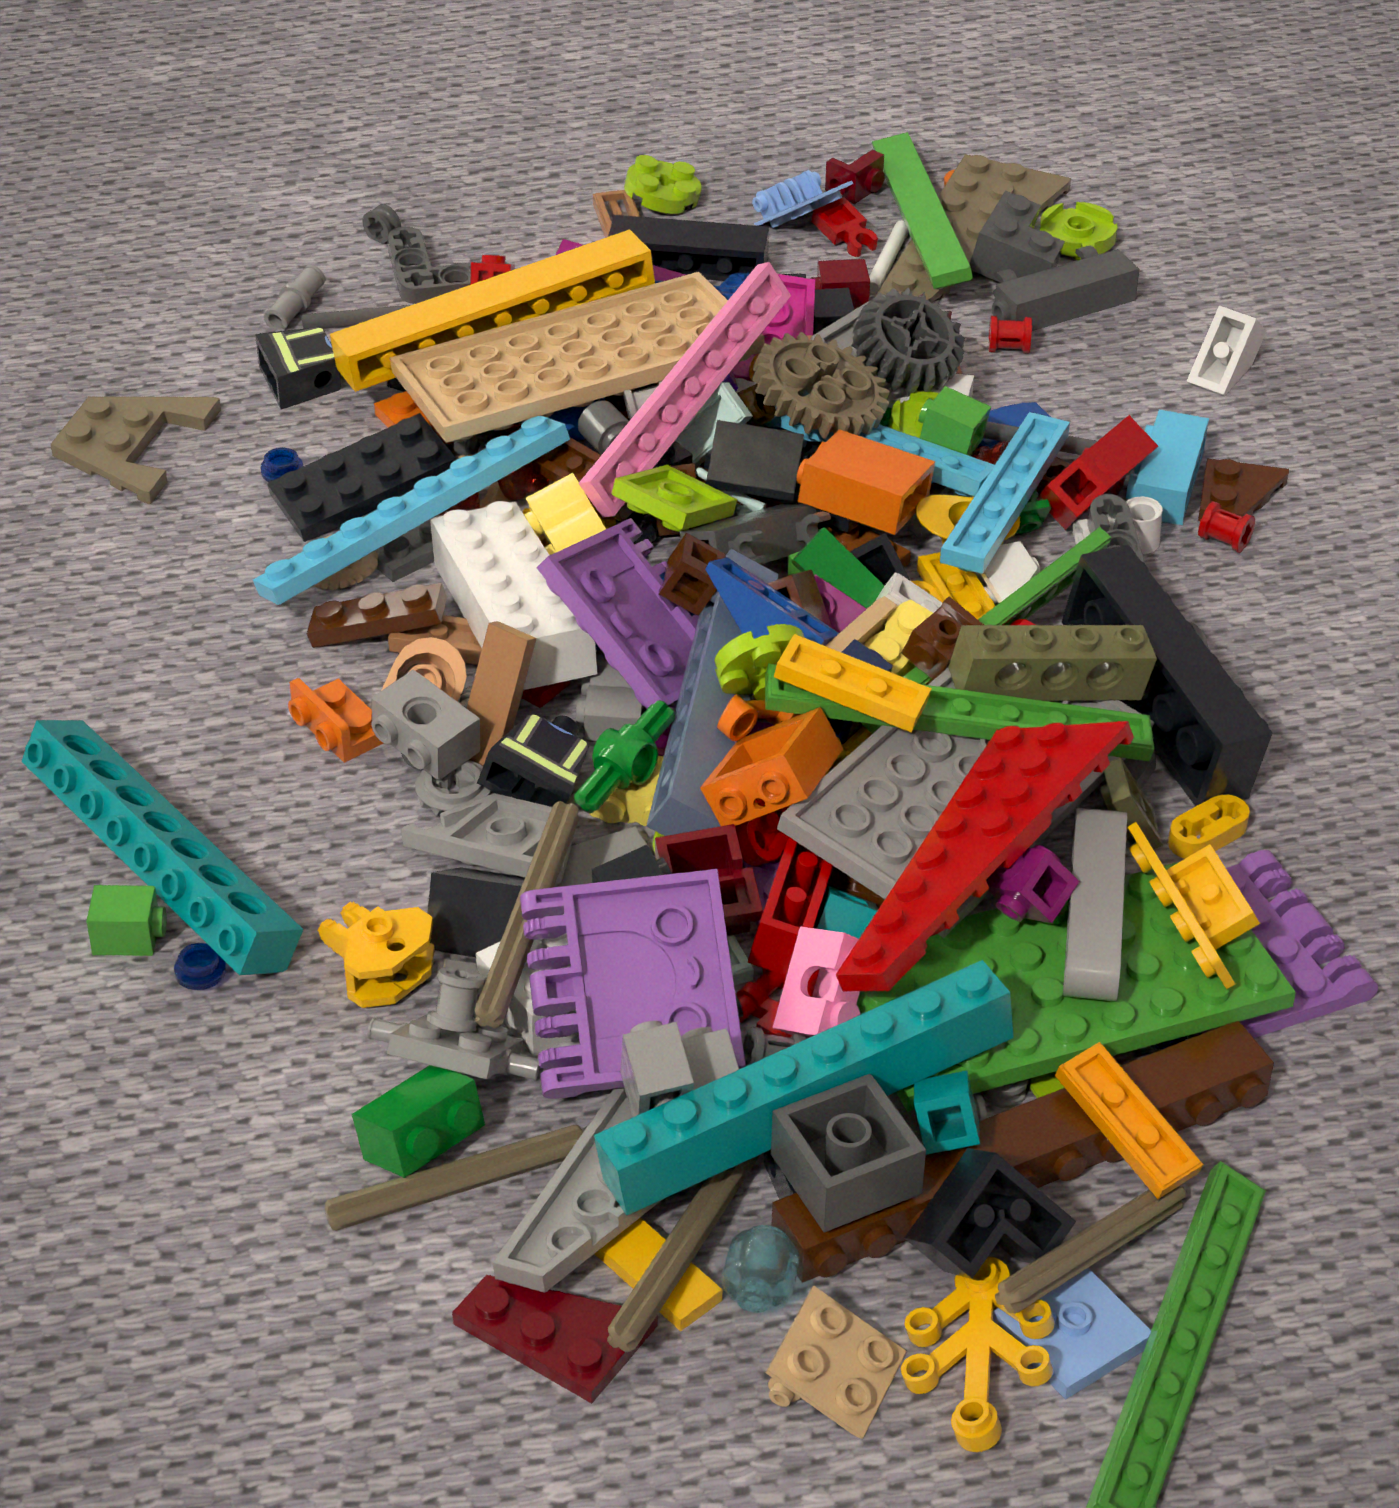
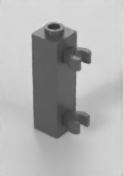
(1067, 290)
(763, 533)

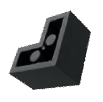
(987, 1206)

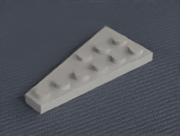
(570, 1215)

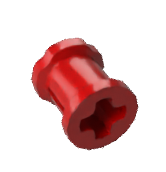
(1010, 334)
(1226, 527)

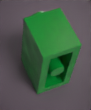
(418, 1120)

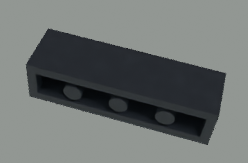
(699, 246)

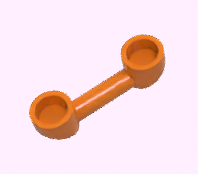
(742, 715)

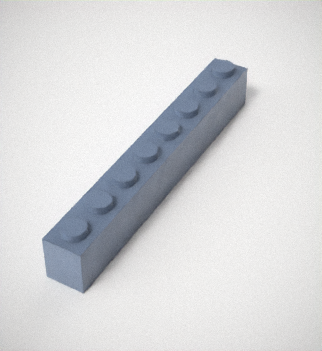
(694, 741)

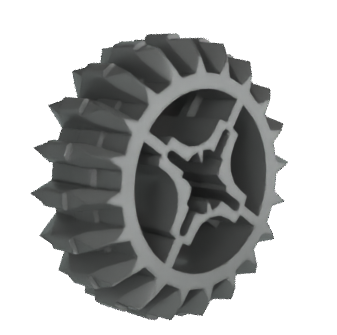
(909, 341)

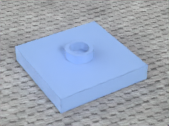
(1089, 1336)

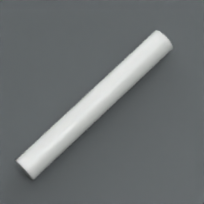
(887, 256)

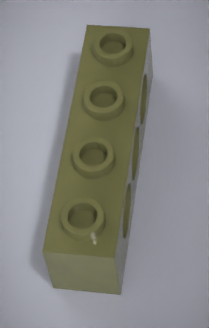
(1054, 661)

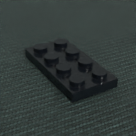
(360, 477)

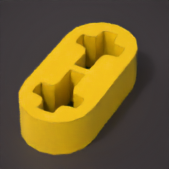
(1203, 822)

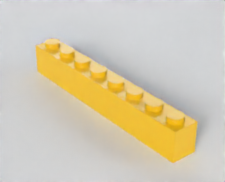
(540, 288)

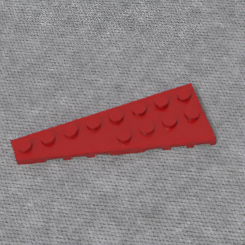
(985, 825)

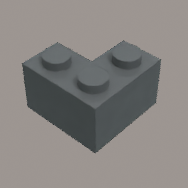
(1012, 242)

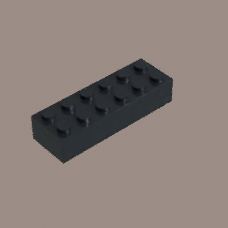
(1200, 716)

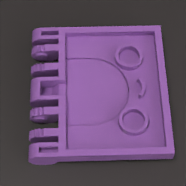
(619, 606)
(1298, 943)
(634, 958)

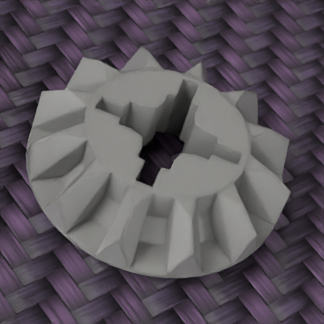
(436, 794)

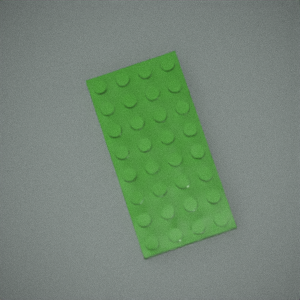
(1158, 993)

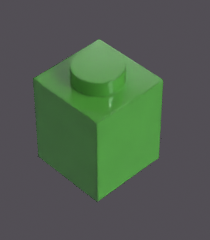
(954, 421)
(125, 920)

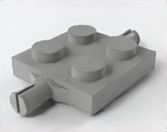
(471, 1053)

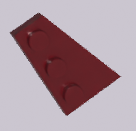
(548, 1332)

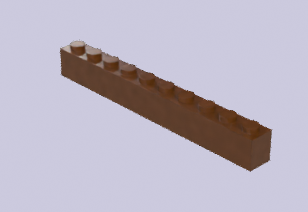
(1050, 1141)

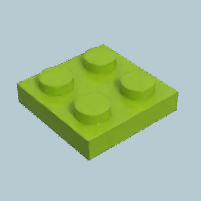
(673, 498)

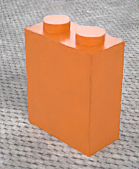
(865, 481)

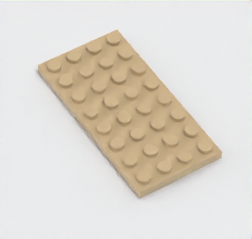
(559, 358)

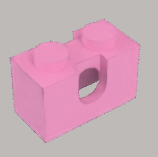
(829, 1004)

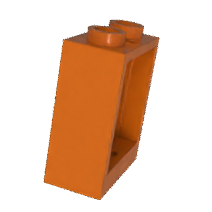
(773, 765)

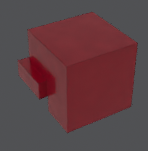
(718, 850)

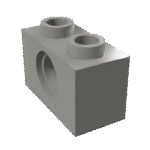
(425, 725)

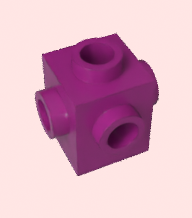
(1032, 886)

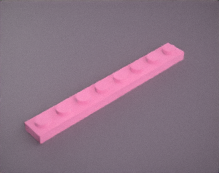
(687, 386)

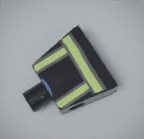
(297, 365)
(536, 761)

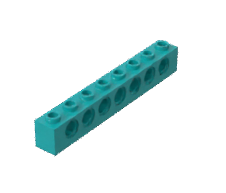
(162, 847)

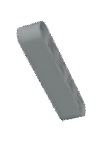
(1096, 905)

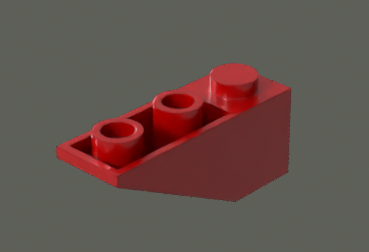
(1097, 471)

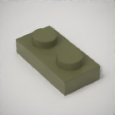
(1125, 795)

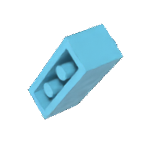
(1173, 466)

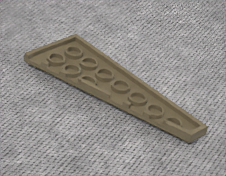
(968, 203)

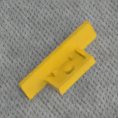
(1205, 898)

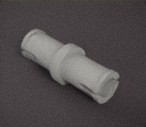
(294, 297)

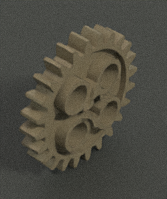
(820, 385)

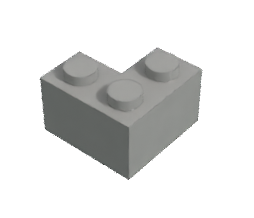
(665, 1065)

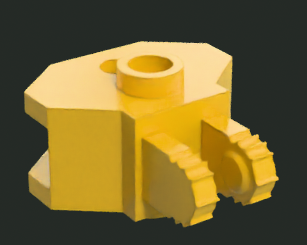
(378, 948)

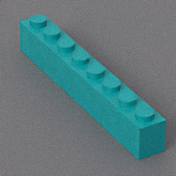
(733, 1115)

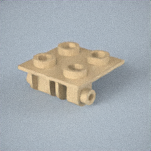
(834, 1363)

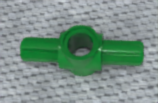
(624, 756)

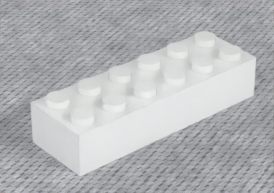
(493, 576)

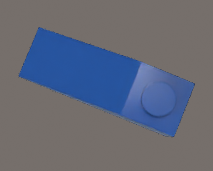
(758, 605)

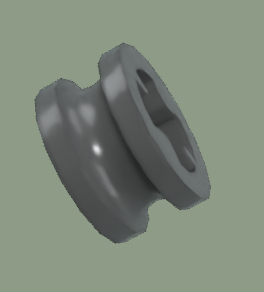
(380, 222)

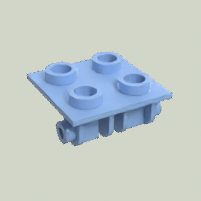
(794, 198)

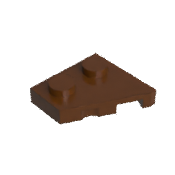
(1239, 486)

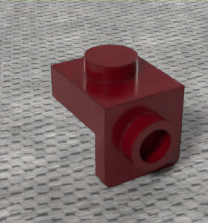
(864, 172)

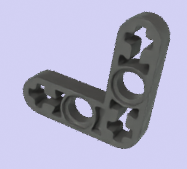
(421, 281)

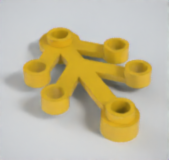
(976, 1340)

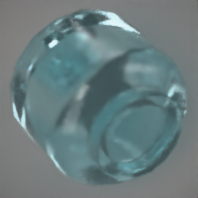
(760, 1266)

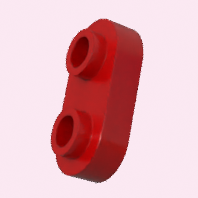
(760, 838)

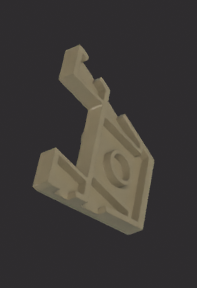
(114, 431)

